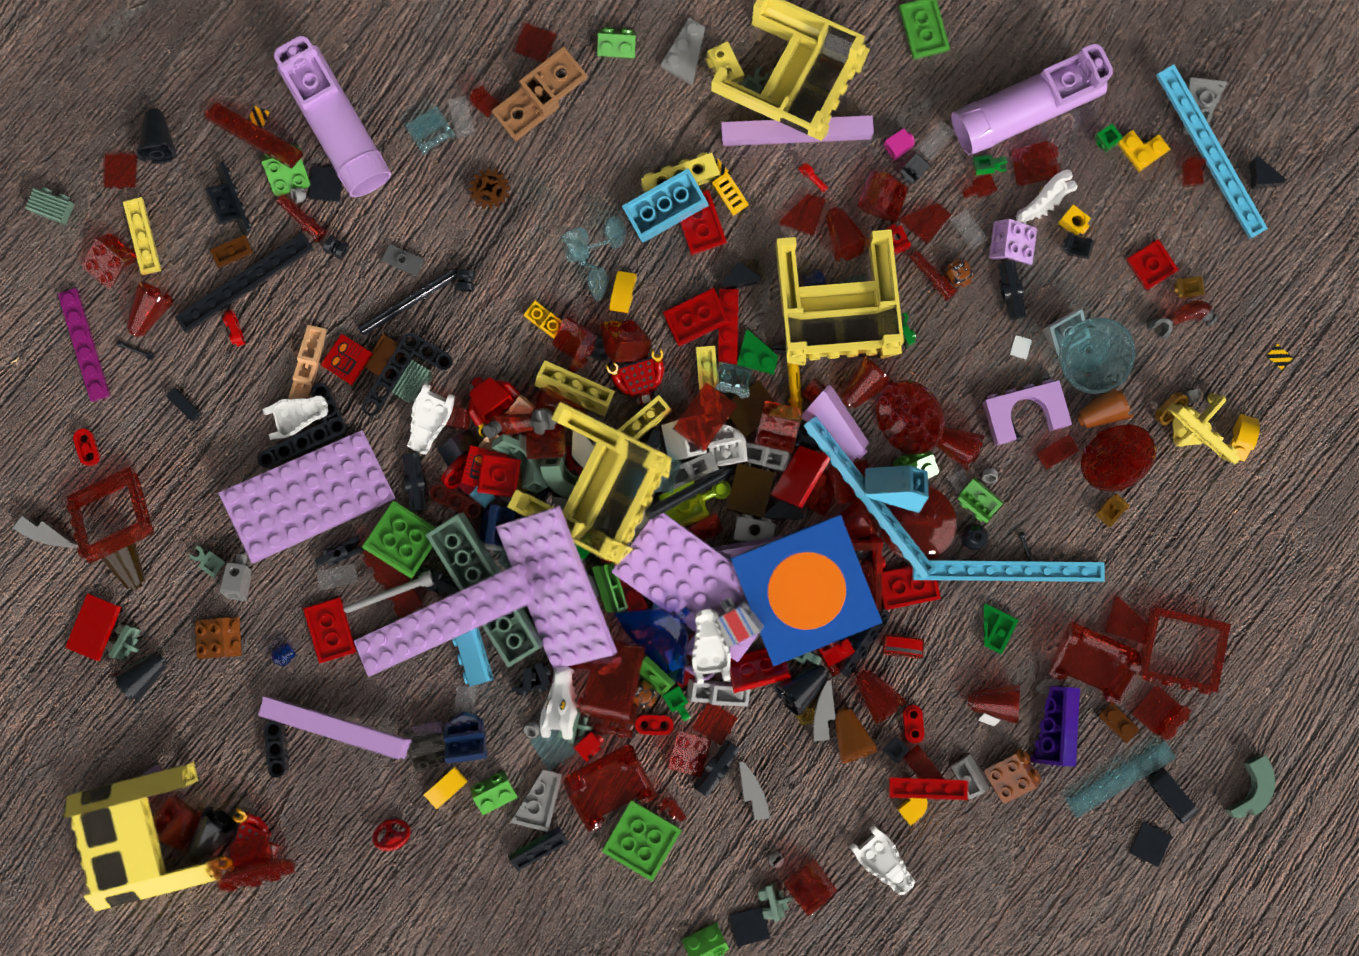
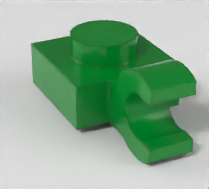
(987, 164)
(908, 334)
(676, 701)

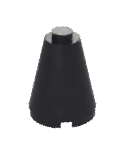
(155, 139)
(139, 676)
(801, 688)
(210, 834)

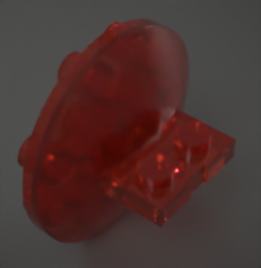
(911, 417)
(1118, 458)
(930, 528)
(252, 863)

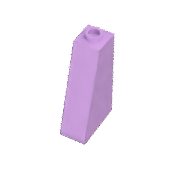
(838, 422)

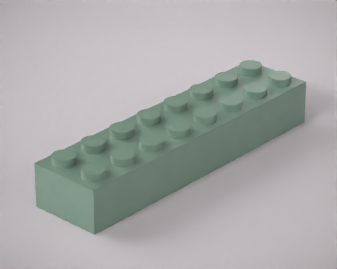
(471, 564)

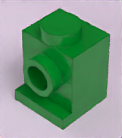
(1106, 140)

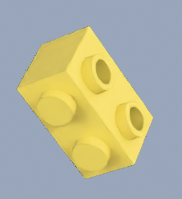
(724, 57)

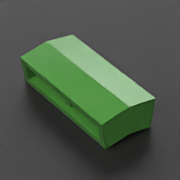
(609, 587)

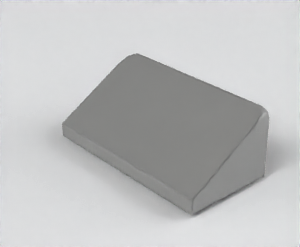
(967, 770)

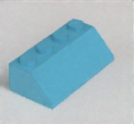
(665, 205)
(473, 658)

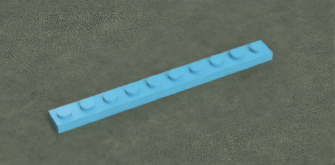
(1211, 151)
(878, 508)
(1015, 571)

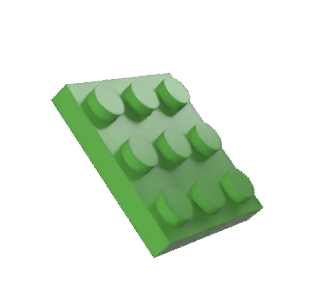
(400, 539)
(641, 840)

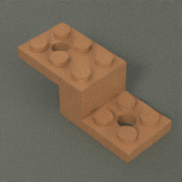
(539, 94)

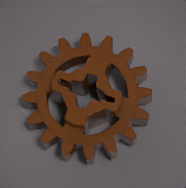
(496, 186)

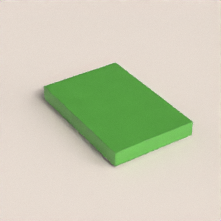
(924, 28)

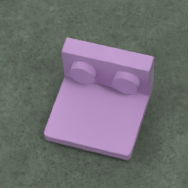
(1013, 241)

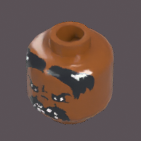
(960, 273)
(645, 694)

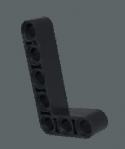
(398, 368)
(310, 435)

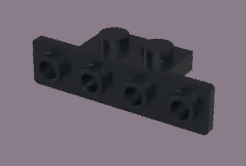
(226, 202)
(861, 642)

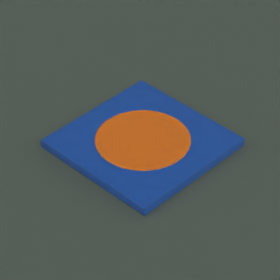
(806, 589)

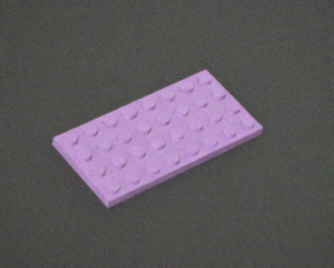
(306, 496)
(681, 571)
(564, 600)

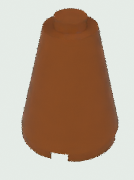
(1105, 409)
(852, 737)

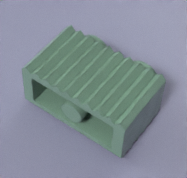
(50, 206)
(411, 381)

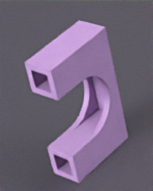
(1047, 395)

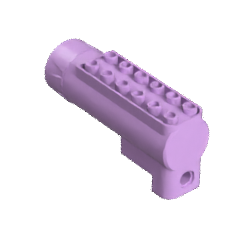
(1033, 100)
(331, 117)

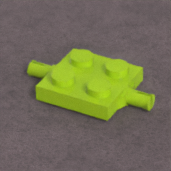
(691, 509)

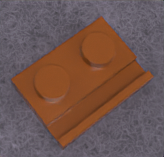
(382, 354)

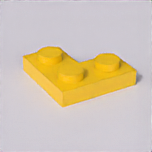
(1140, 154)

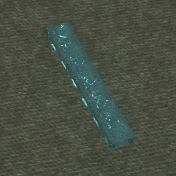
(1120, 779)

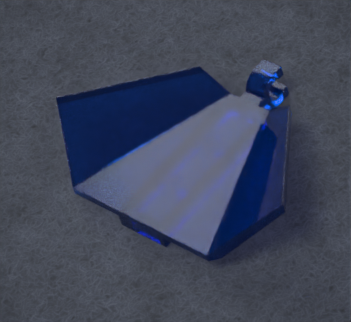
(662, 635)

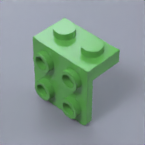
(282, 177)

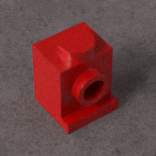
(902, 244)
(837, 651)
(589, 745)

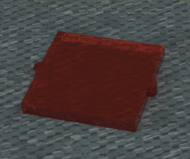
(535, 43)
(120, 171)
(715, 723)

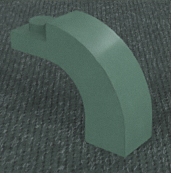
(531, 472)
(558, 476)
(1261, 789)

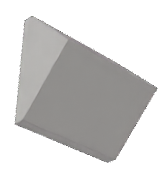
(1056, 331)

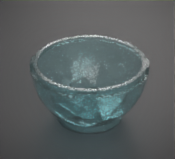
(1108, 360)

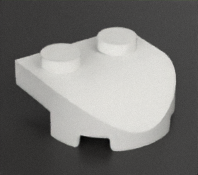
(728, 446)

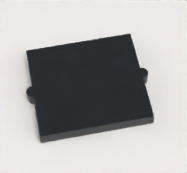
(325, 185)
(1150, 844)
(749, 926)

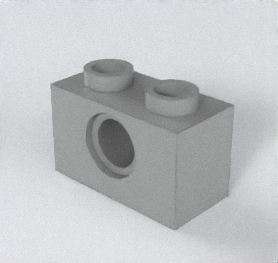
(743, 524)

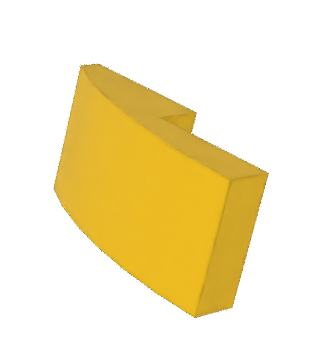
(622, 292)
(543, 319)
(445, 787)

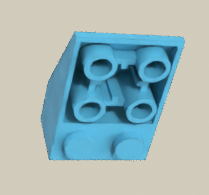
(898, 486)

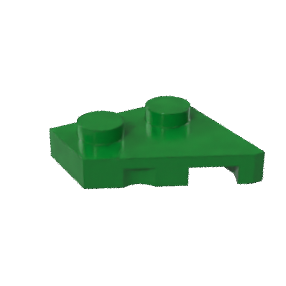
(757, 355)
(997, 628)

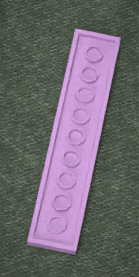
(444, 620)

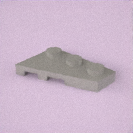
(685, 52)
(1206, 94)
(540, 802)

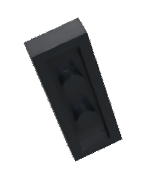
(538, 849)

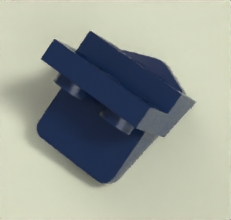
(493, 517)
(465, 738)

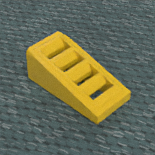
(726, 177)

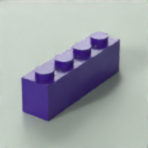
(1059, 728)

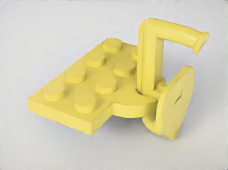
(1194, 429)

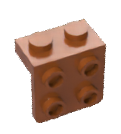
(218, 638)
(1013, 776)

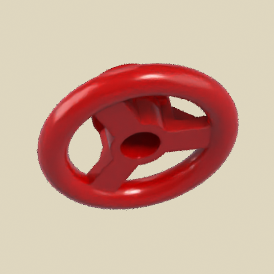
(393, 839)

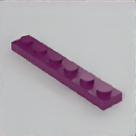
(84, 345)

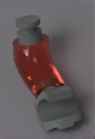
(1195, 310)
(517, 423)

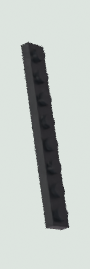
(244, 283)

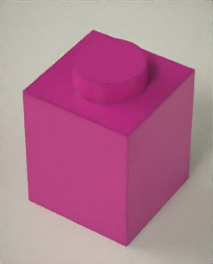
(899, 144)

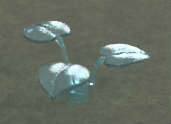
(577, 251)

